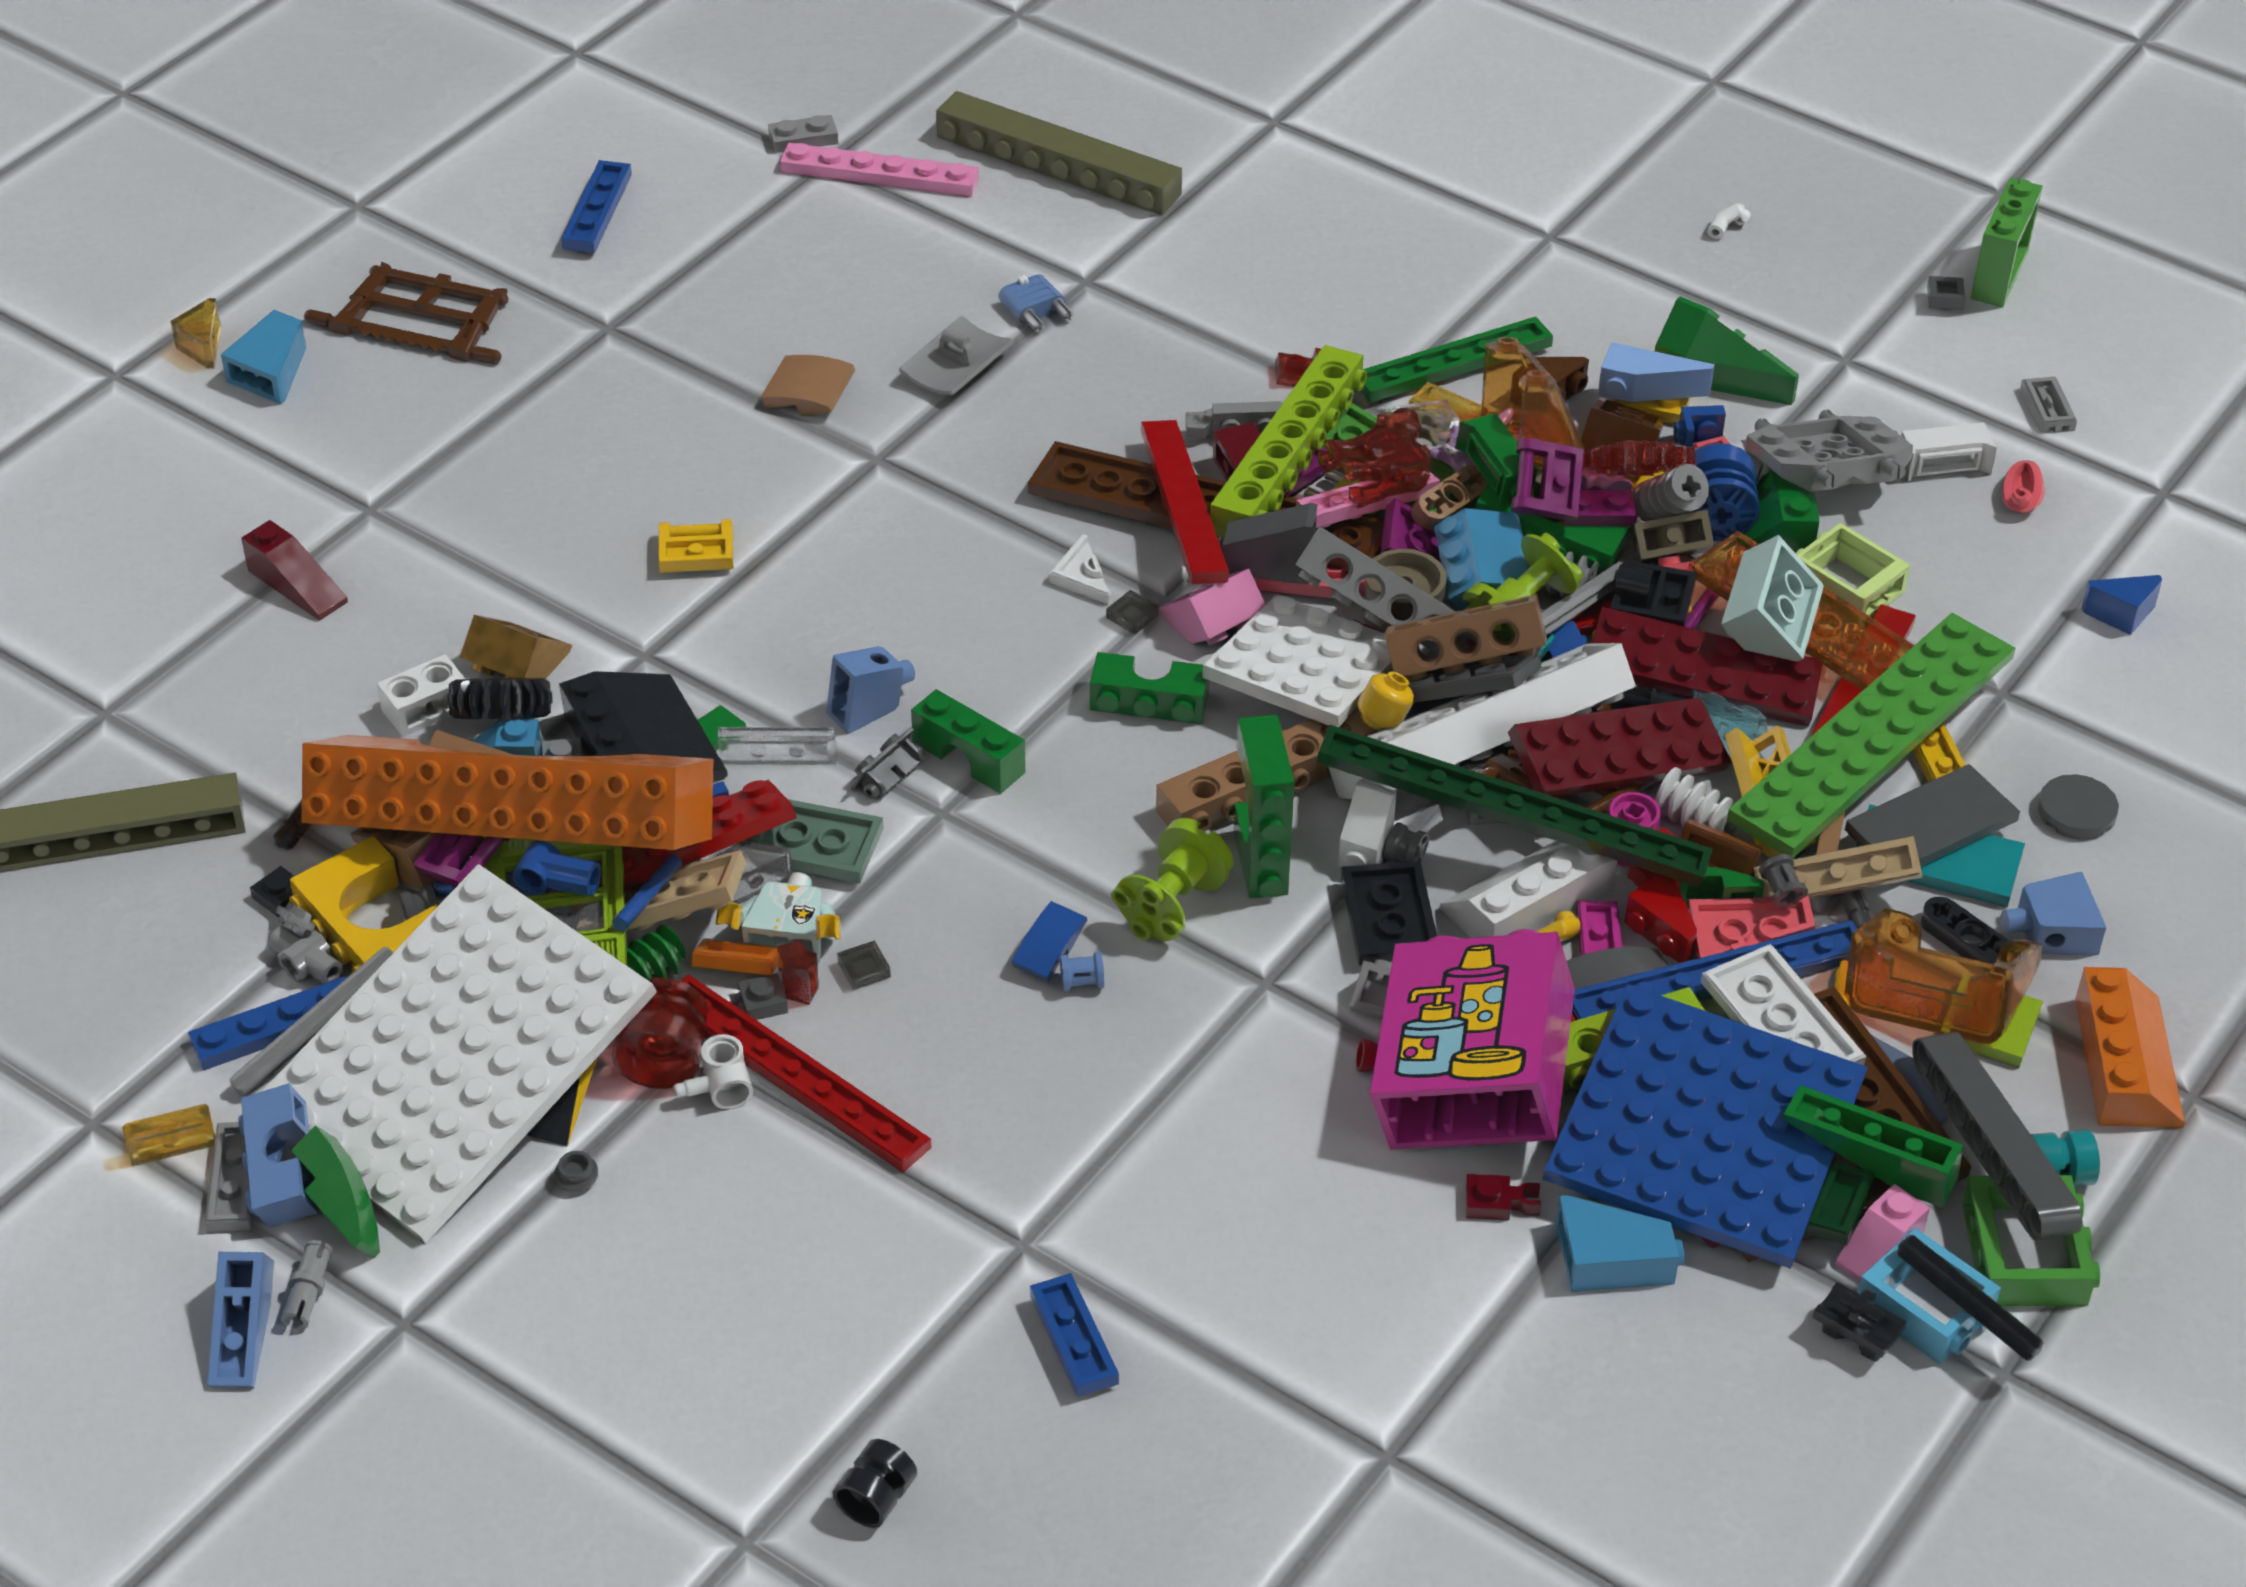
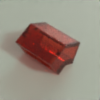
(798, 972)

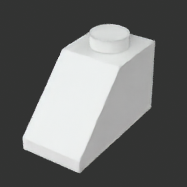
(1367, 825)

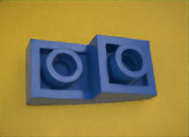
(1047, 939)

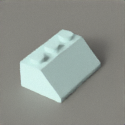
(1773, 601)

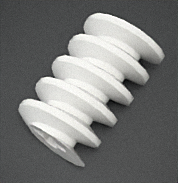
(1684, 803)

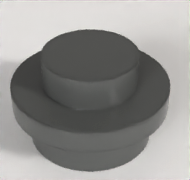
(576, 1171)

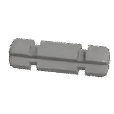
(295, 918)

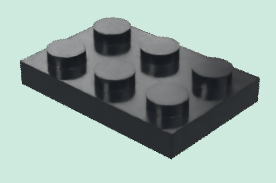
(1386, 907)

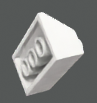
(1532, 891)

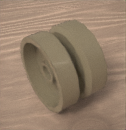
(1413, 566)

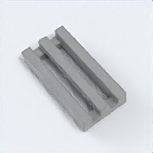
(2042, 405)

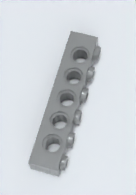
(1326, 546)

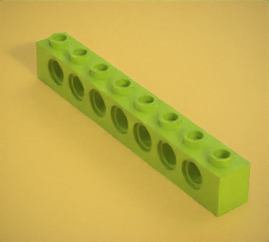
(1290, 438)

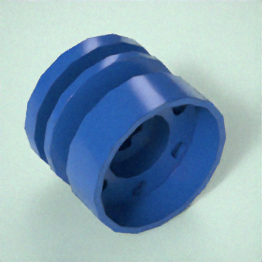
(1732, 489)

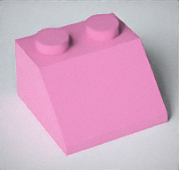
(1214, 608)

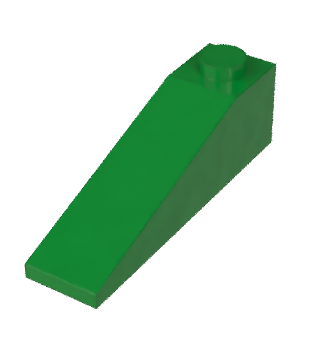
(1891, 1149)

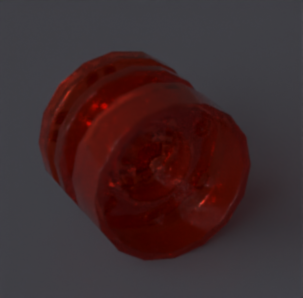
(664, 1038)

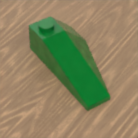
(1739, 367)
(1784, 512)

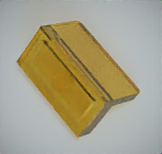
(169, 1134)

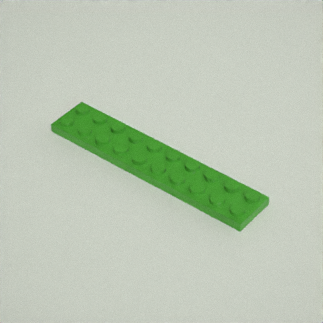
(1870, 735)

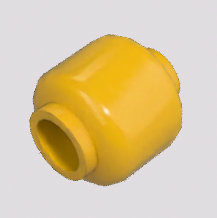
(1385, 700)

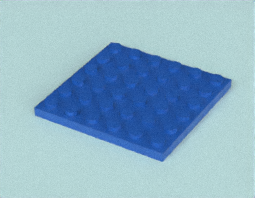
(1692, 1126)

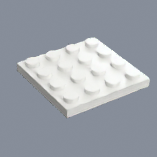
(1301, 660)

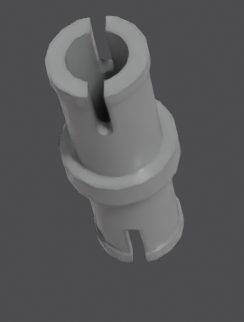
(306, 1284)

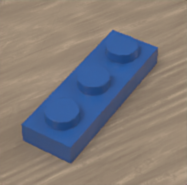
(1074, 1335)

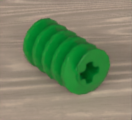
(655, 953)

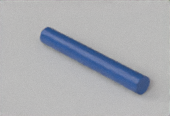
(646, 893)

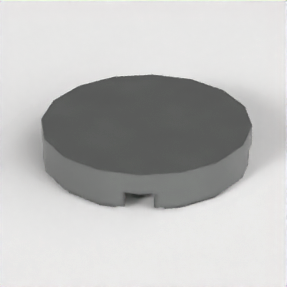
(2078, 806)

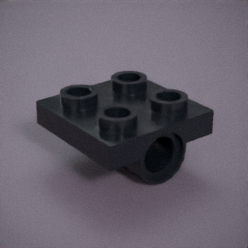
(1654, 591)

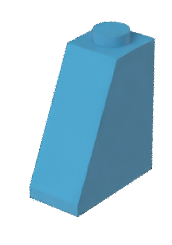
(266, 357)
(1615, 1246)

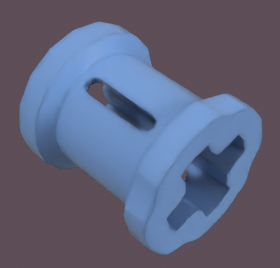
(1082, 971)

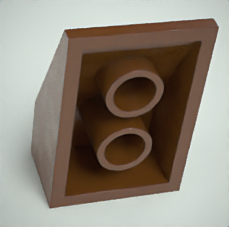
(1615, 422)

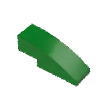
(339, 1189)

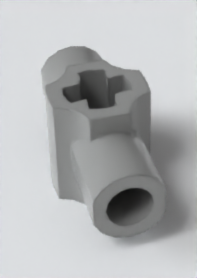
(304, 955)

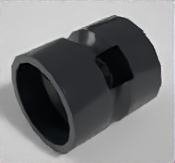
(875, 1483)

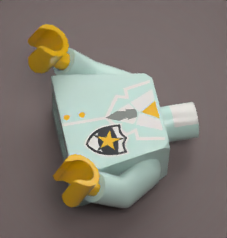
(784, 915)

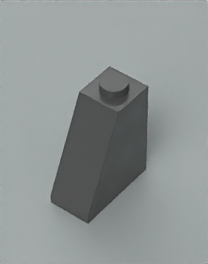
(1270, 543)

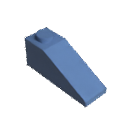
(239, 1317)

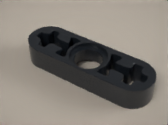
(1950, 921)

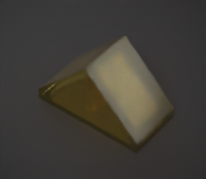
(198, 332)

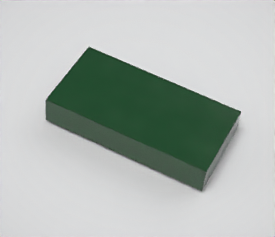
(1840, 1203)

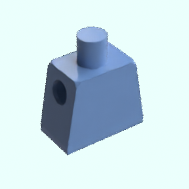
(865, 686)
(2059, 915)

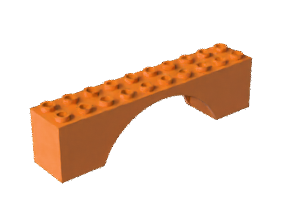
(543, 798)

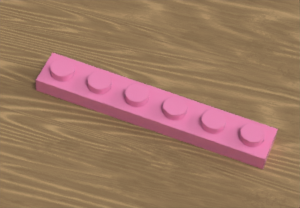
(879, 169)

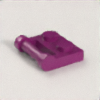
(1559, 480)
(449, 851)

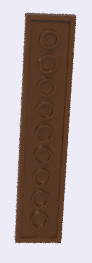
(1132, 491)

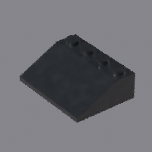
(634, 716)

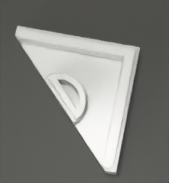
(1081, 573)

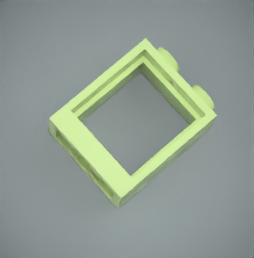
(1886, 571)

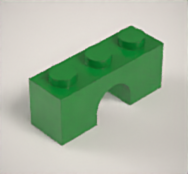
(1175, 697)
(992, 750)

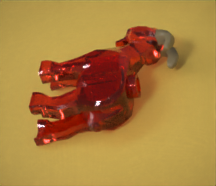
(1385, 455)

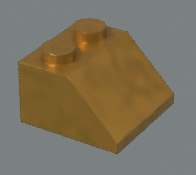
(511, 649)

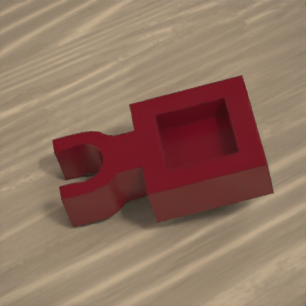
(1494, 1197)

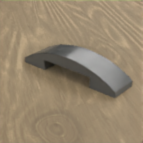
(1613, 964)

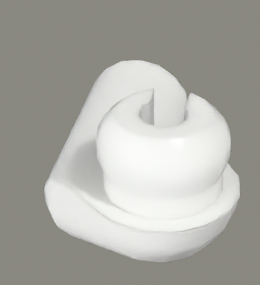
(1721, 220)

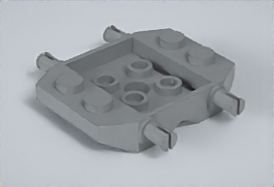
(1818, 451)

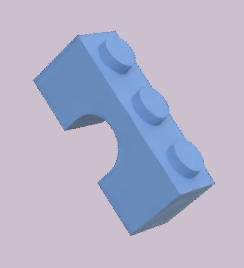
(270, 1125)

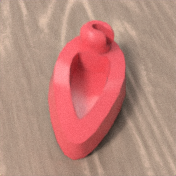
(2023, 487)

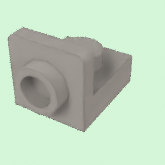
(1371, 988)

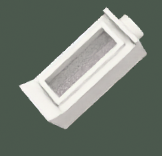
(1950, 450)

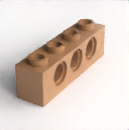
(1520, 613)

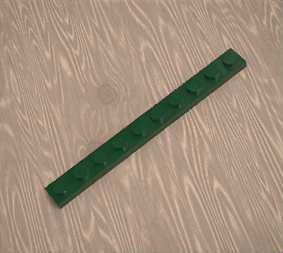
(1515, 805)

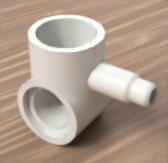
(723, 1074)

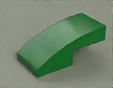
(1721, 884)

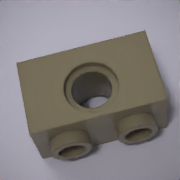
(1672, 536)

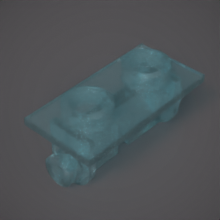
(1721, 712)

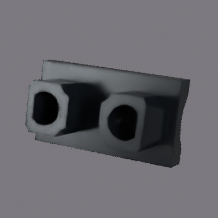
(1860, 1320)

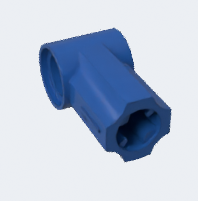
(546, 868)

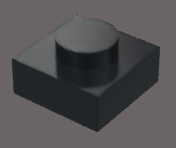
(273, 890)

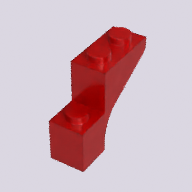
(1660, 913)

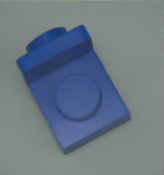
(1699, 424)

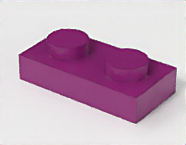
(1605, 508)

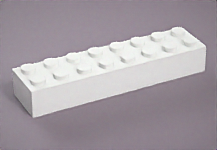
(1481, 720)

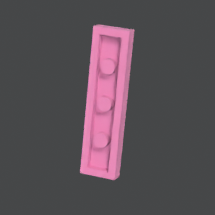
(1336, 506)

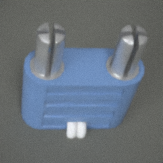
(1034, 299)

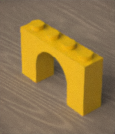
(340, 887)

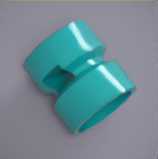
(2072, 1154)

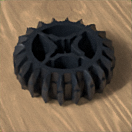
(499, 698)

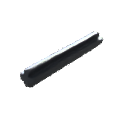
(1970, 1297)

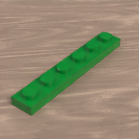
(1448, 359)

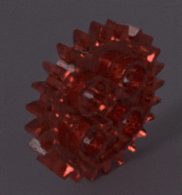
(1637, 457)

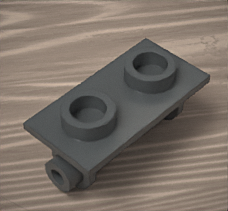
(877, 772)

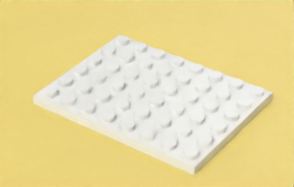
(461, 1047)

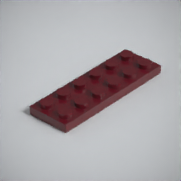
(1694, 660)
(1619, 747)

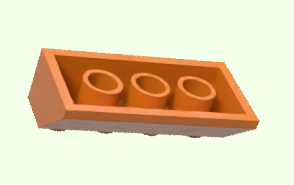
(2126, 1051)

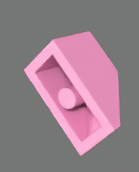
(1881, 1229)

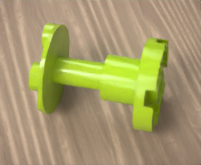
(1546, 566)
(1188, 862)

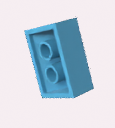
(1479, 549)

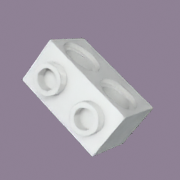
(418, 695)

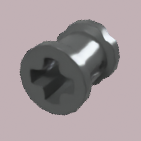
(1783, 880)

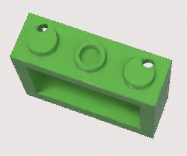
(2006, 242)
(2027, 1285)

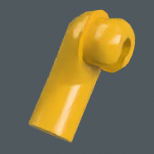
(1565, 924)

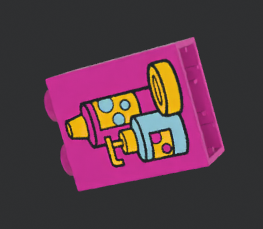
(1473, 1041)

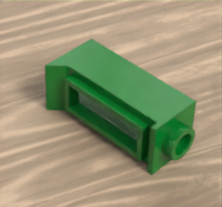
(1493, 453)

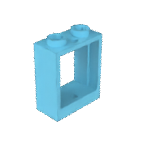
(1921, 1328)

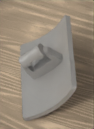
(953, 357)

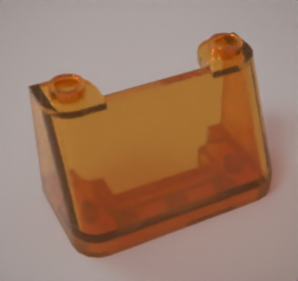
(1520, 382)
(1932, 989)

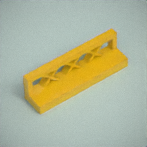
(1752, 768)

